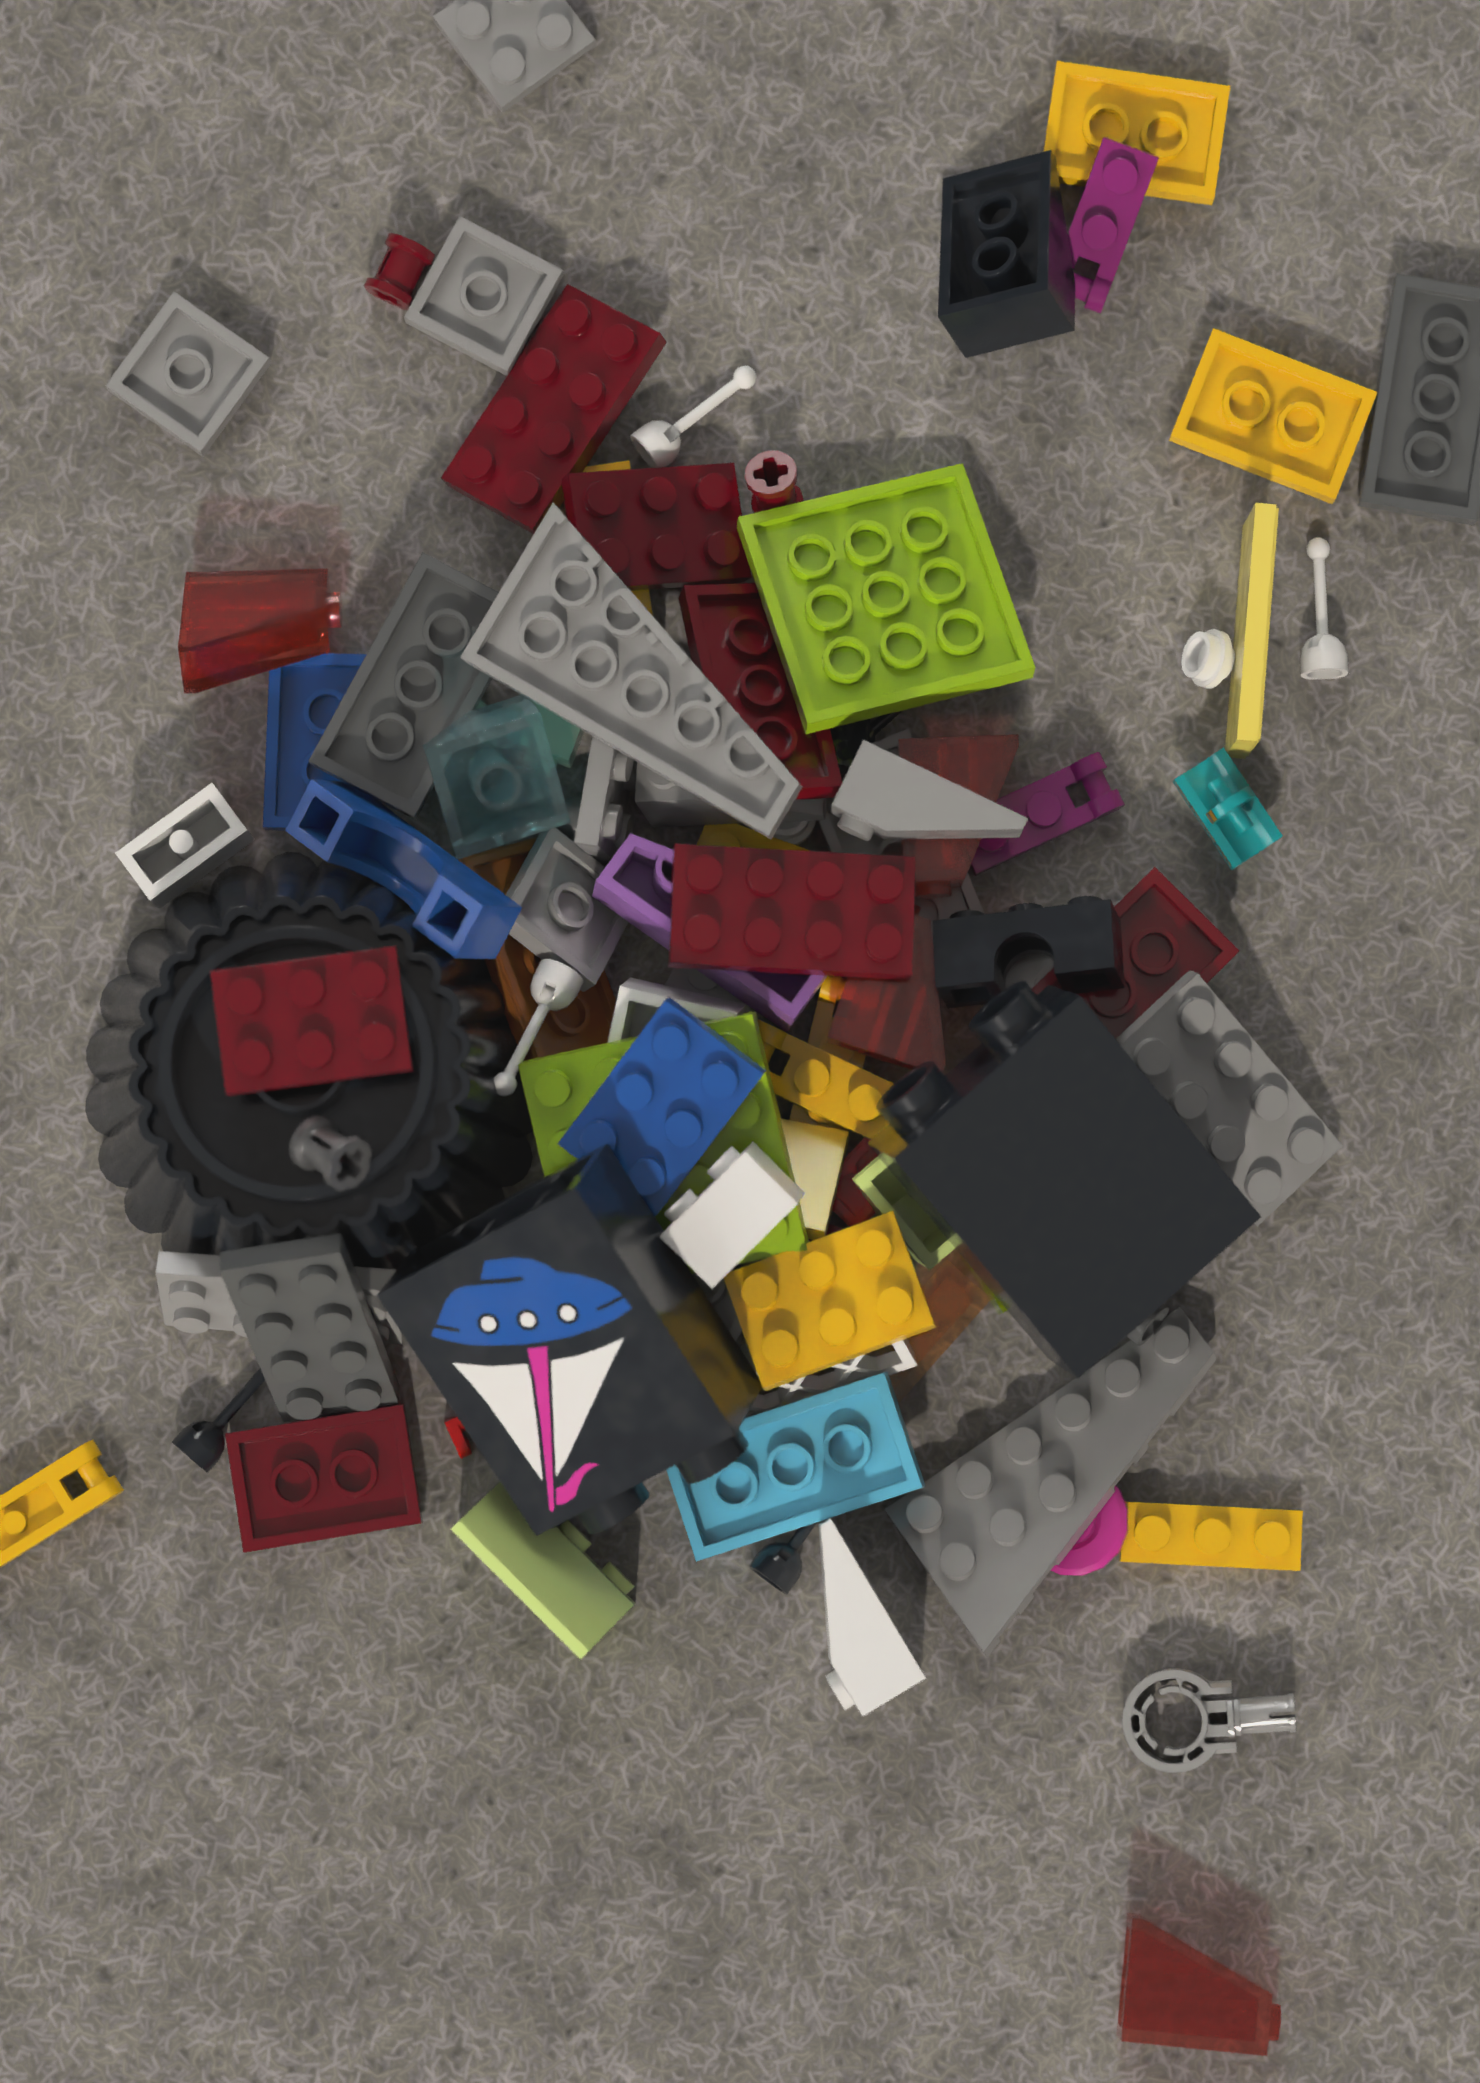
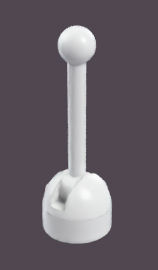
(660, 441)
(1323, 654)
(553, 989)

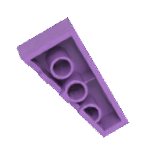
(639, 890)

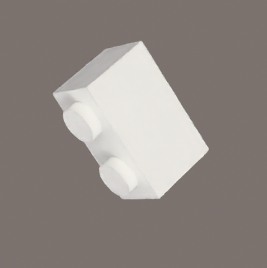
(184, 846)
(731, 1213)

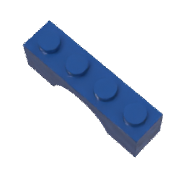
(363, 835)

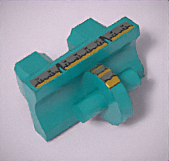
(1227, 808)

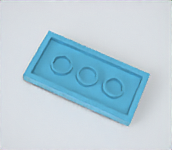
(803, 1468)

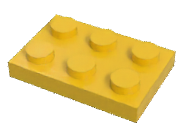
(1150, 112)
(1273, 416)
(829, 1301)

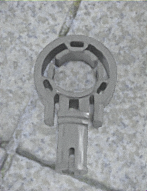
(1244, 1716)

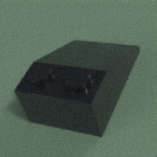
(1005, 256)

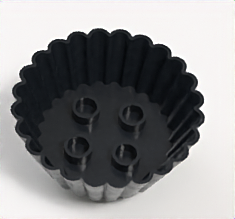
(220, 1166)

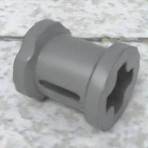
(335, 1147)

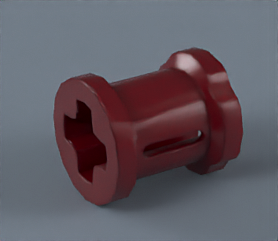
(399, 271)
(772, 480)

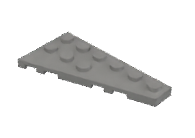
(602, 662)
(1031, 1490)

